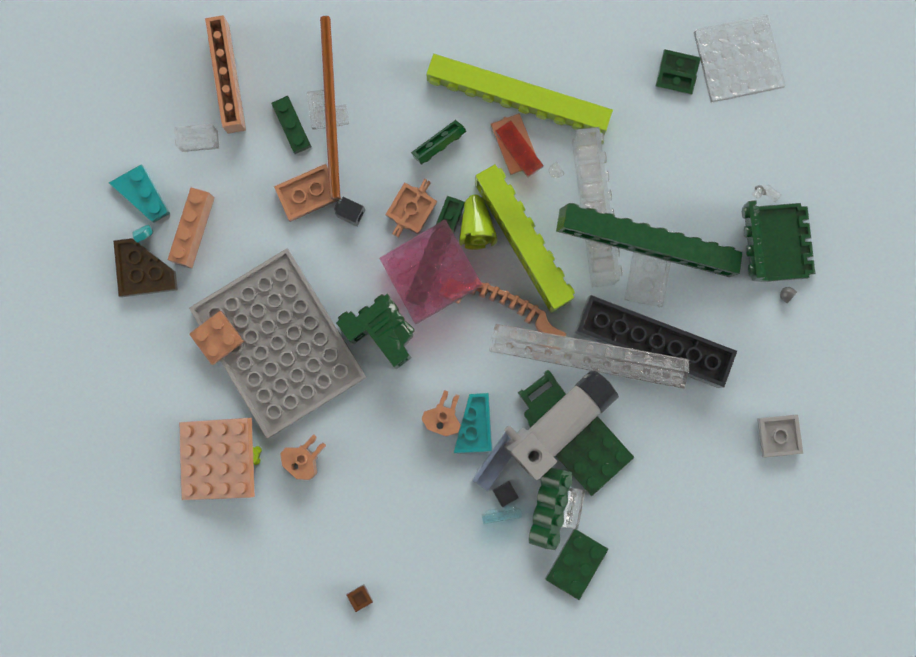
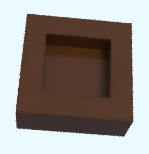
(359, 598)

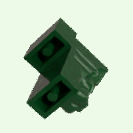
(384, 326)

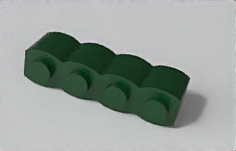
(550, 508)

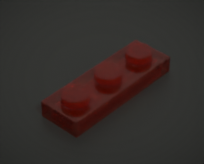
(519, 149)

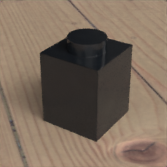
(349, 211)

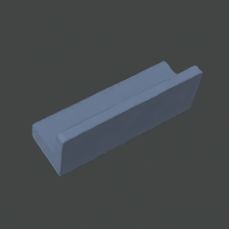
(493, 464)

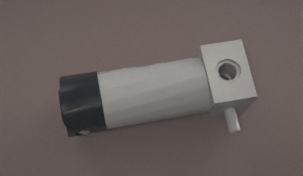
(560, 424)

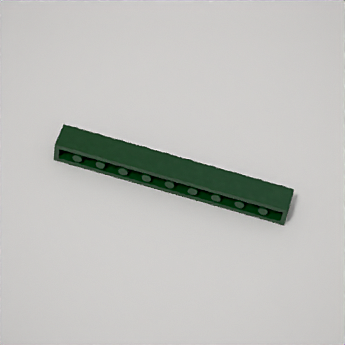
(648, 240)

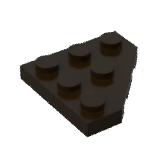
(140, 270)

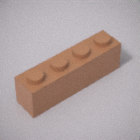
(191, 227)

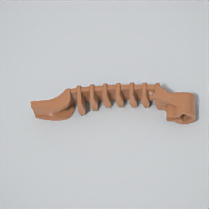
(541, 323)

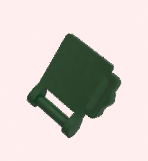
(544, 401)

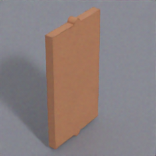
(511, 164)

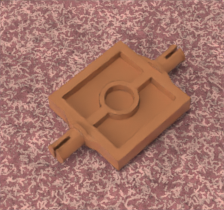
(411, 208)

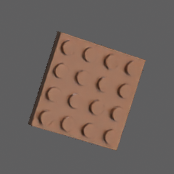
(216, 459)

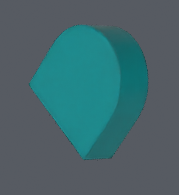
(142, 233)

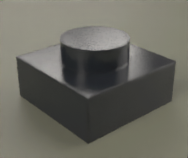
(505, 493)

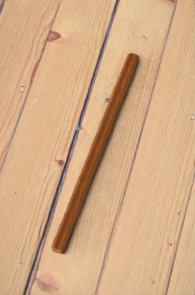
(330, 110)

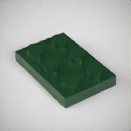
(576, 564)

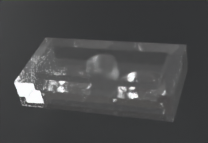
(574, 508)

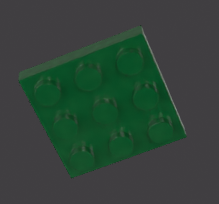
(594, 456)

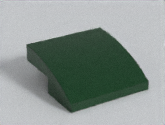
(678, 71)

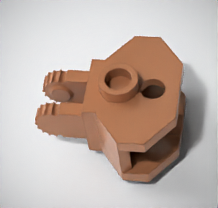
(444, 415)
(303, 457)

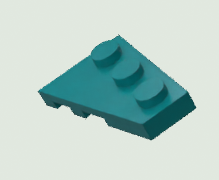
(141, 192)
(475, 426)

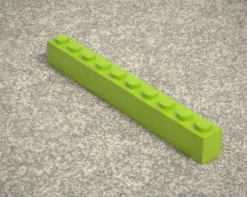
(517, 94)

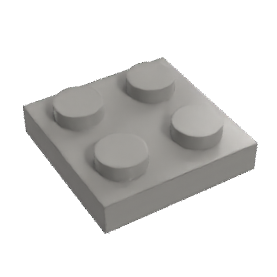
(780, 436)

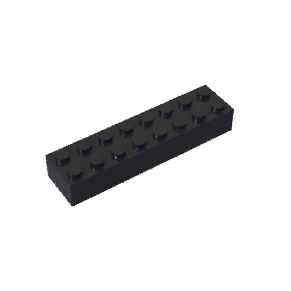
(628, 329)

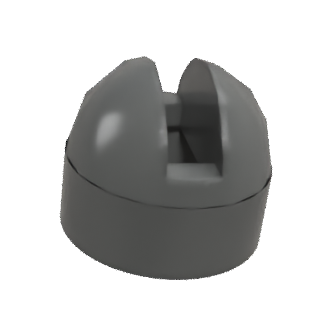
(787, 294)

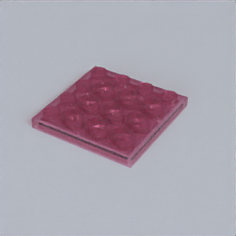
(430, 272)

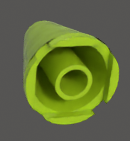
(476, 225)

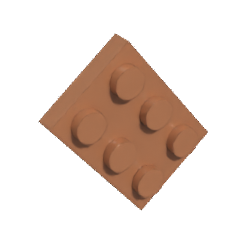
(305, 193)

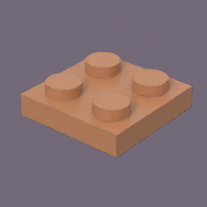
(216, 337)

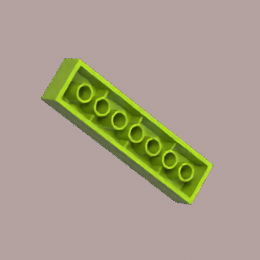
(523, 238)

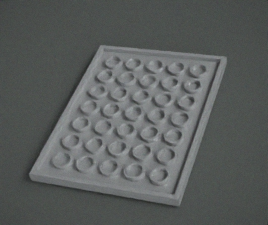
(290, 345)

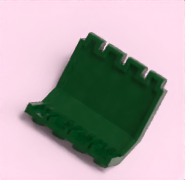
(778, 242)

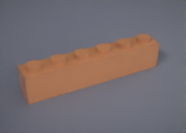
(225, 74)

